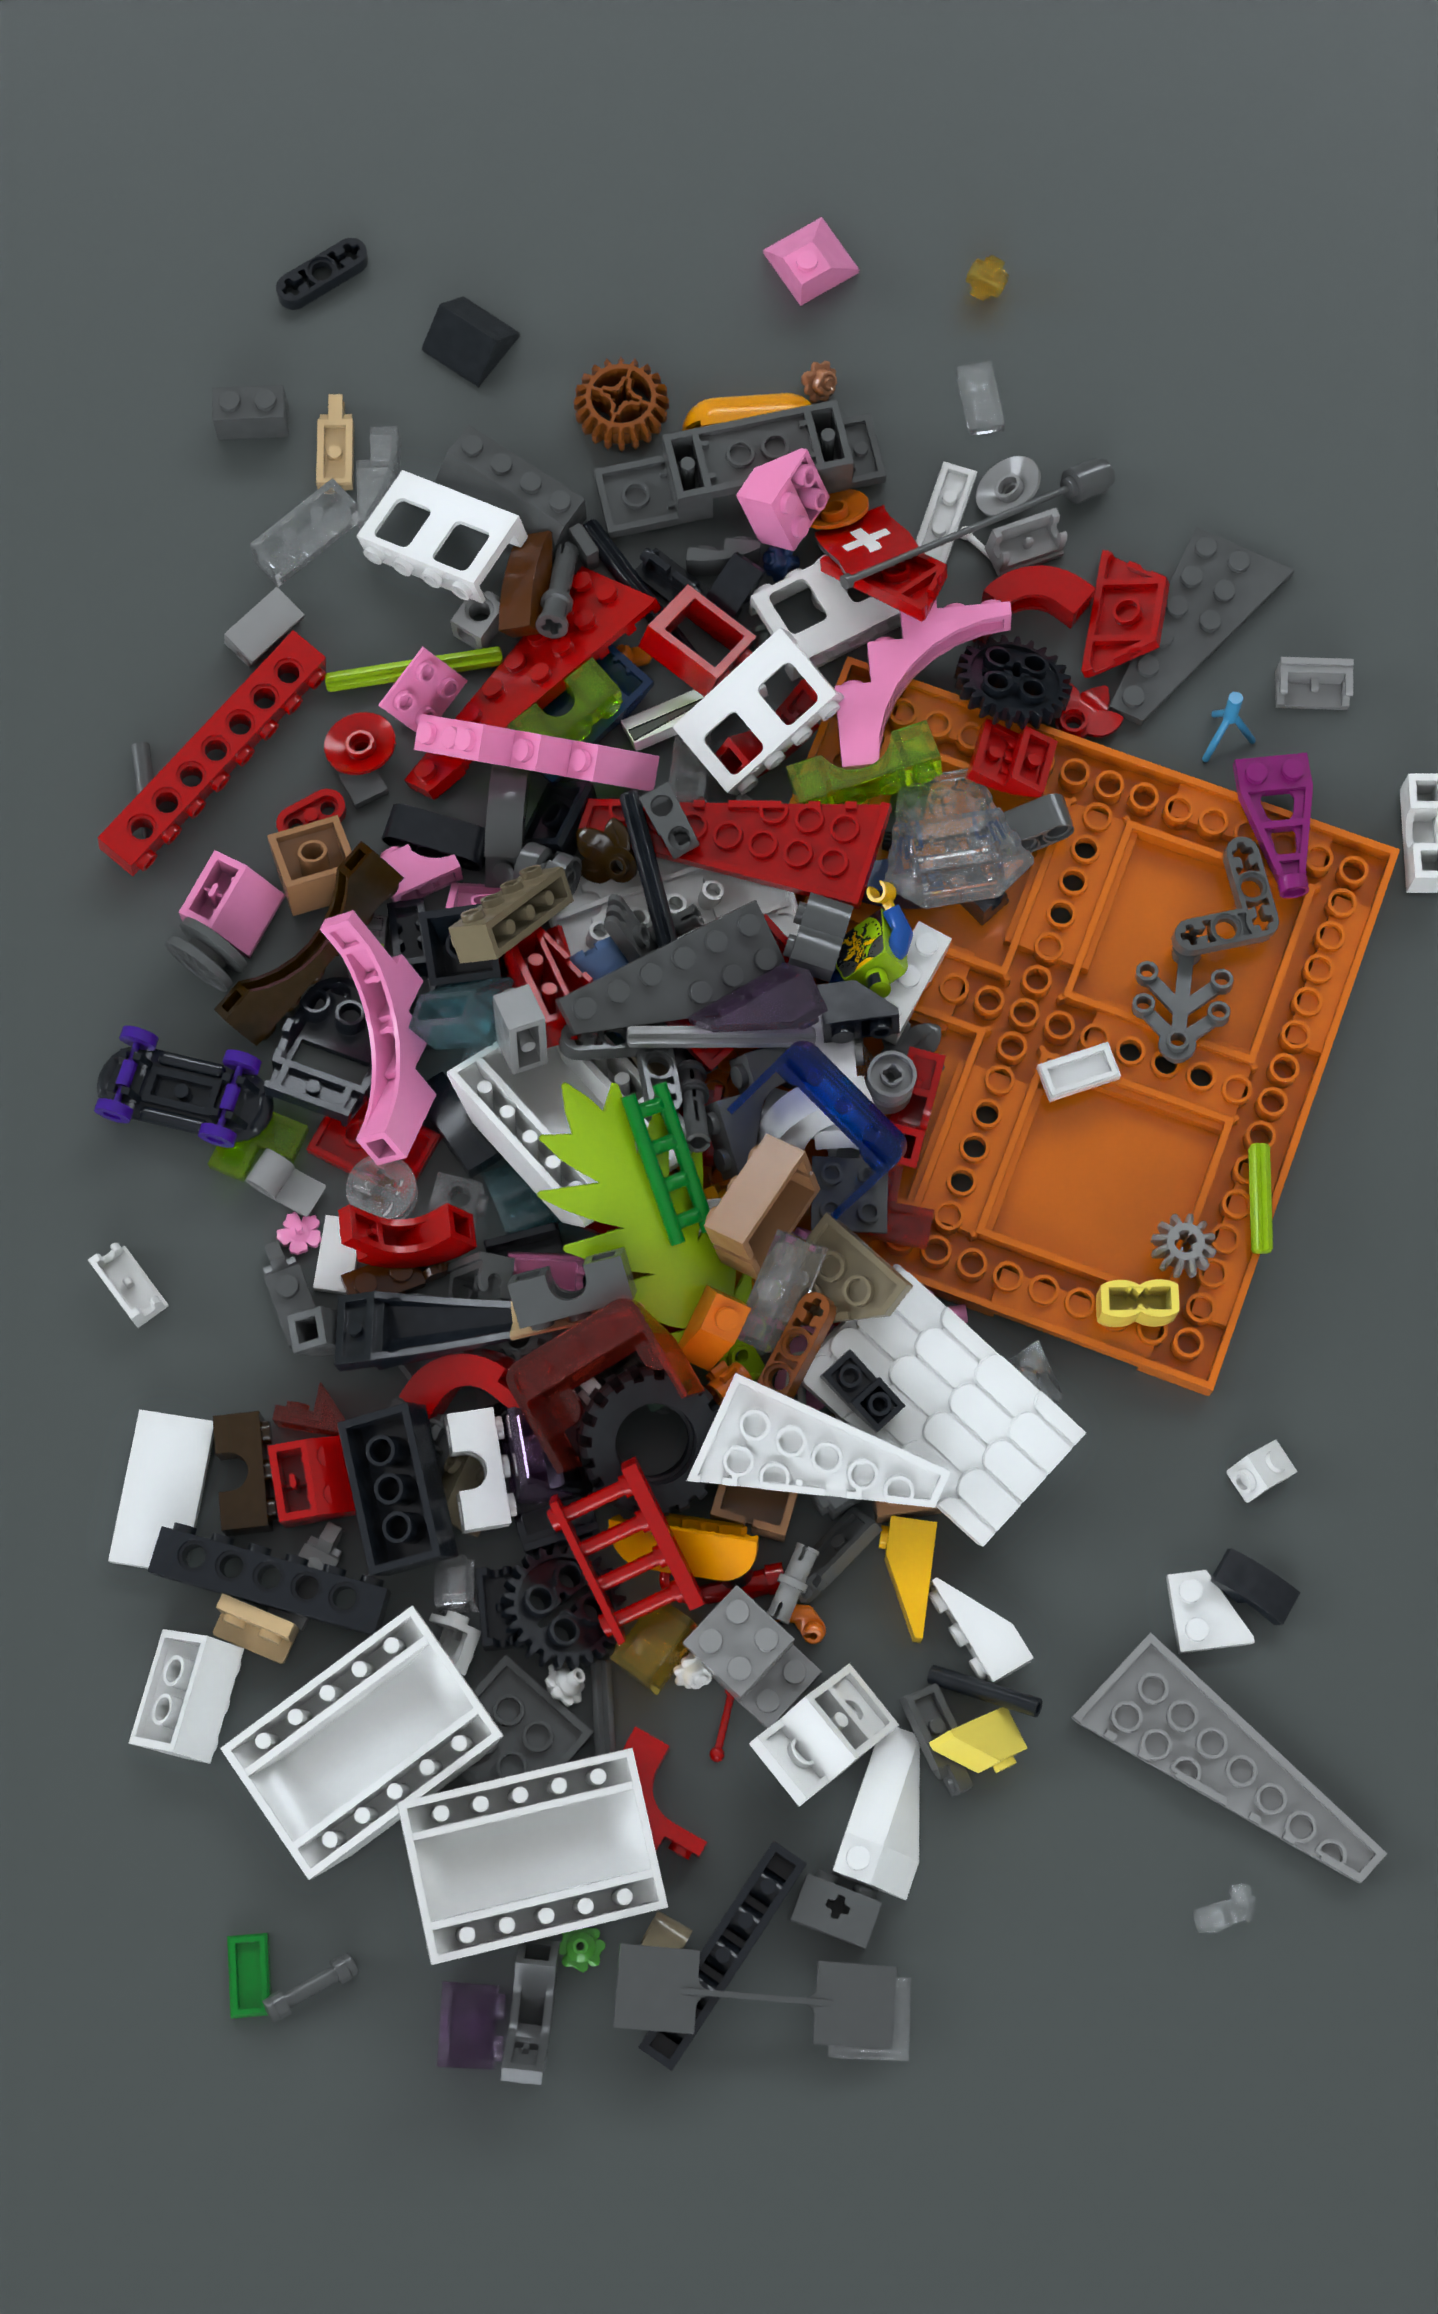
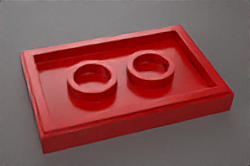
(339, 1145)

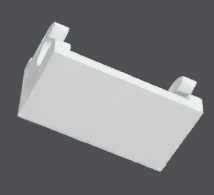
(129, 1284)

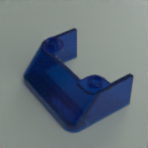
(844, 1104)

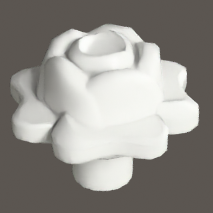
(692, 1673)
(565, 1684)

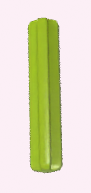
(1260, 1198)

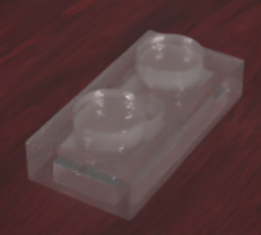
(980, 398)

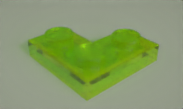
(282, 1136)

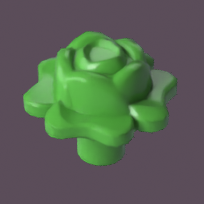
(581, 1948)

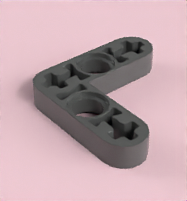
(1240, 918)
(643, 1056)

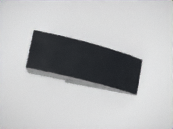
(457, 1130)

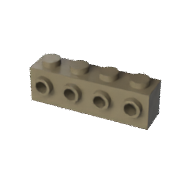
(510, 914)

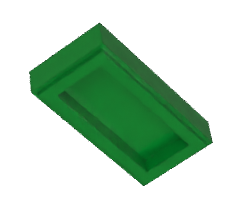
(249, 1974)

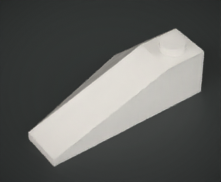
(883, 1828)

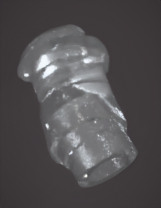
(1225, 1913)

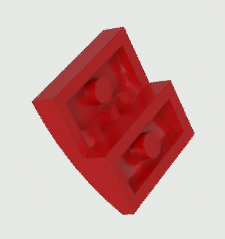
(1012, 760)

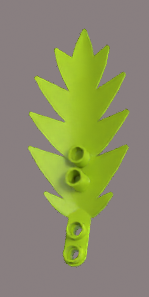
(622, 1197)

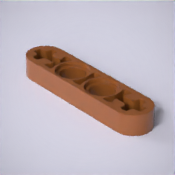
(799, 1365)

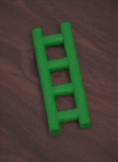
(650, 1149)

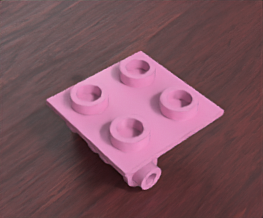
(422, 688)

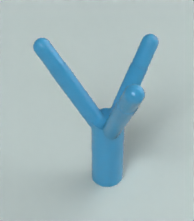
(1230, 716)

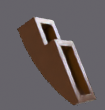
(523, 585)

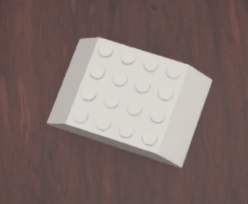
(525, 1105)
(360, 1738)
(531, 1855)

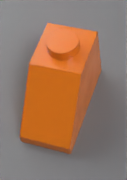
(713, 1328)

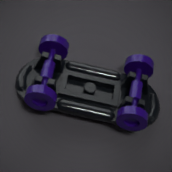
(184, 1092)

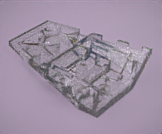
(952, 844)

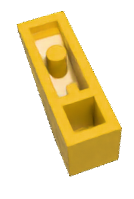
(909, 1562)

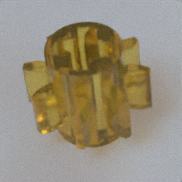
(987, 277)

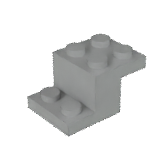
(752, 1657)

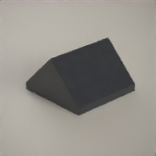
(468, 339)
(559, 815)

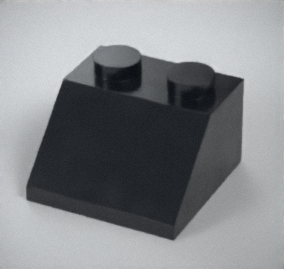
(441, 956)

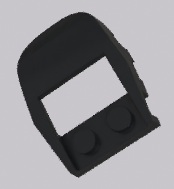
(334, 1022)

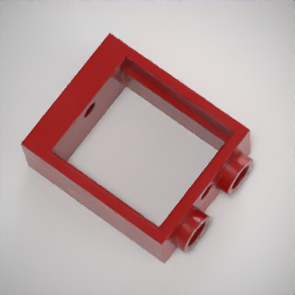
(680, 658)

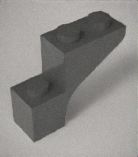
(737, 1132)

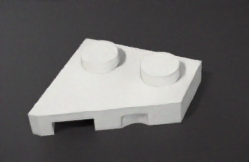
(1203, 1614)

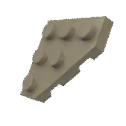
(854, 1275)

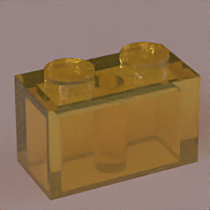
(654, 1647)

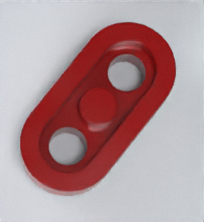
(311, 809)

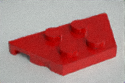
(905, 586)
(1124, 614)

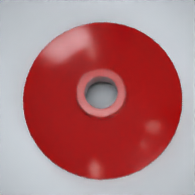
(356, 733)

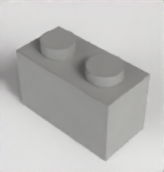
(520, 1029)

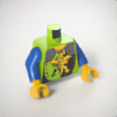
(876, 947)

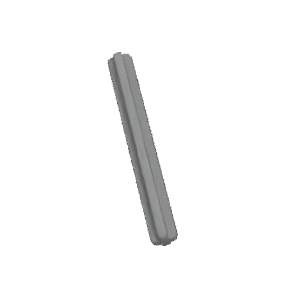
(701, 1038)

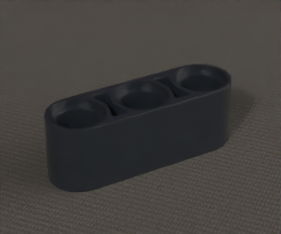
(436, 835)

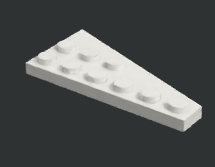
(791, 1447)

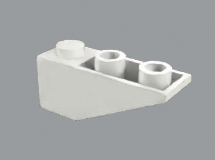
(988, 1637)

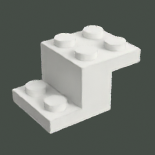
(824, 1734)

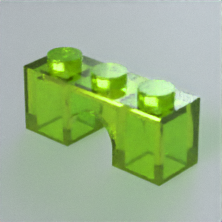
(594, 697)

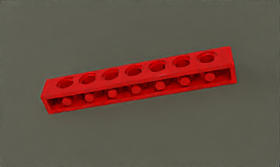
(291, 656)

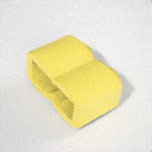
(1127, 1302)

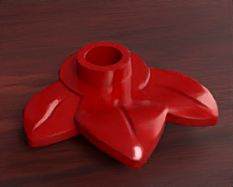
(1090, 712)

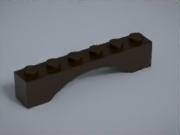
(260, 1002)

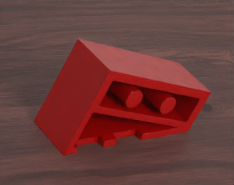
(550, 974)

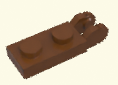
(391, 1279)

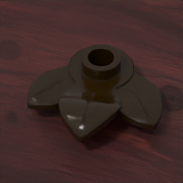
(603, 849)

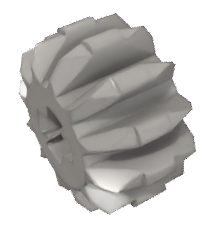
(1167, 1249)

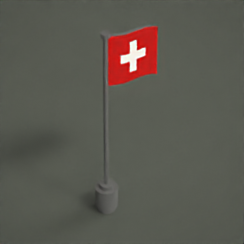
(881, 542)

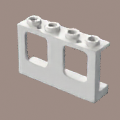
(447, 511)
(847, 622)
(741, 695)

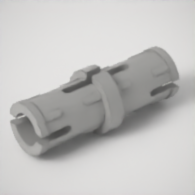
(792, 1583)

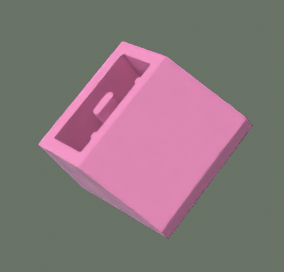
(783, 499)
(233, 902)

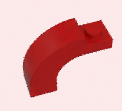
(1042, 589)
(744, 747)
(916, 1115)
(408, 1242)
(443, 1378)
(649, 1756)

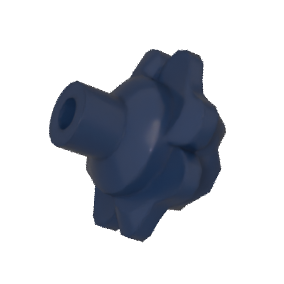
(779, 562)

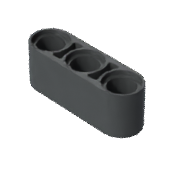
(1041, 821)

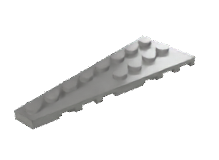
(1190, 1733)

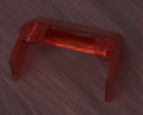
(548, 1375)

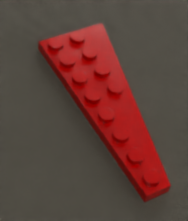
(539, 665)
(775, 843)

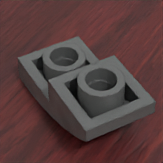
(708, 561)

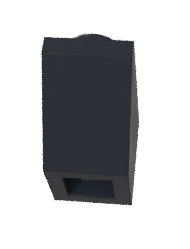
(856, 1013)

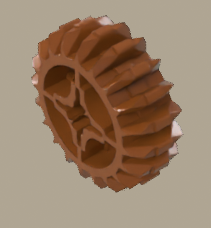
(635, 417)

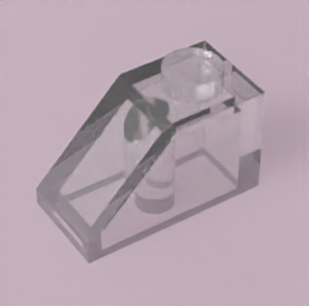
(456, 1586)

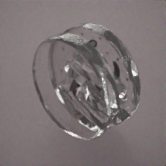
(383, 1189)

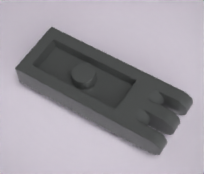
(626, 930)

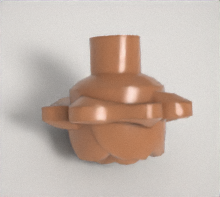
(819, 381)

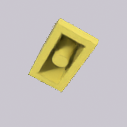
(983, 1742)

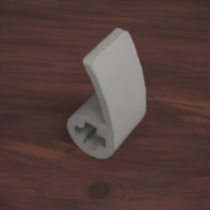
(285, 1184)

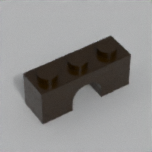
(249, 1506)

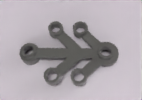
(1181, 1005)

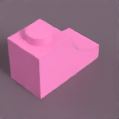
(421, 873)

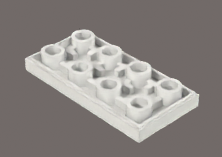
(160, 1483)

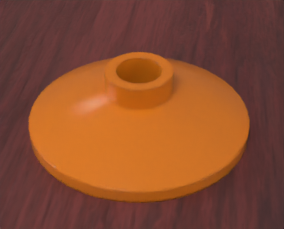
(842, 509)

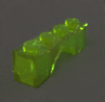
(908, 760)

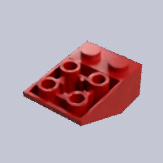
(310, 1481)

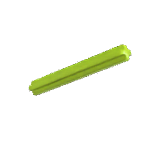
(392, 671)

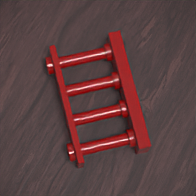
(648, 1518)

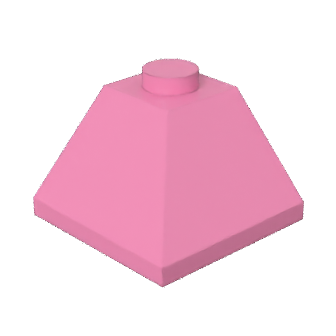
(811, 261)

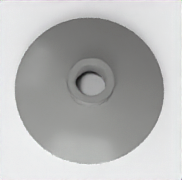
(1008, 485)

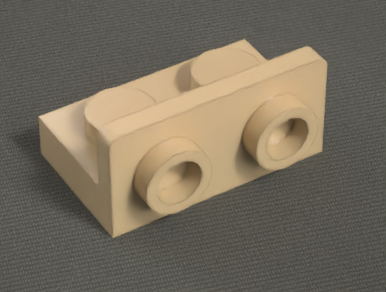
(254, 1629)

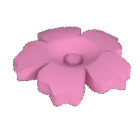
(299, 1233)

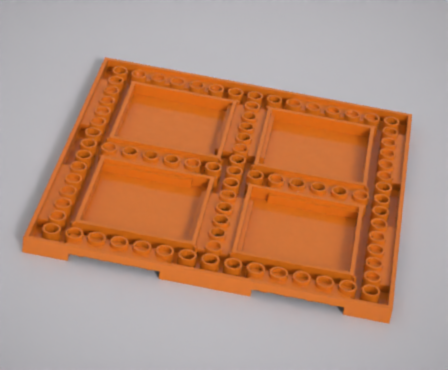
(1088, 1178)

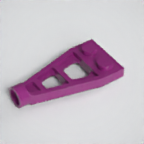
(1272, 777)

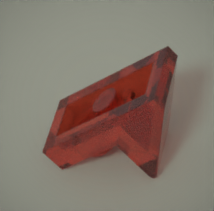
(320, 1421)

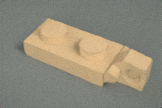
(335, 445)

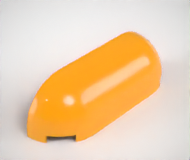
(738, 407)
(710, 1546)

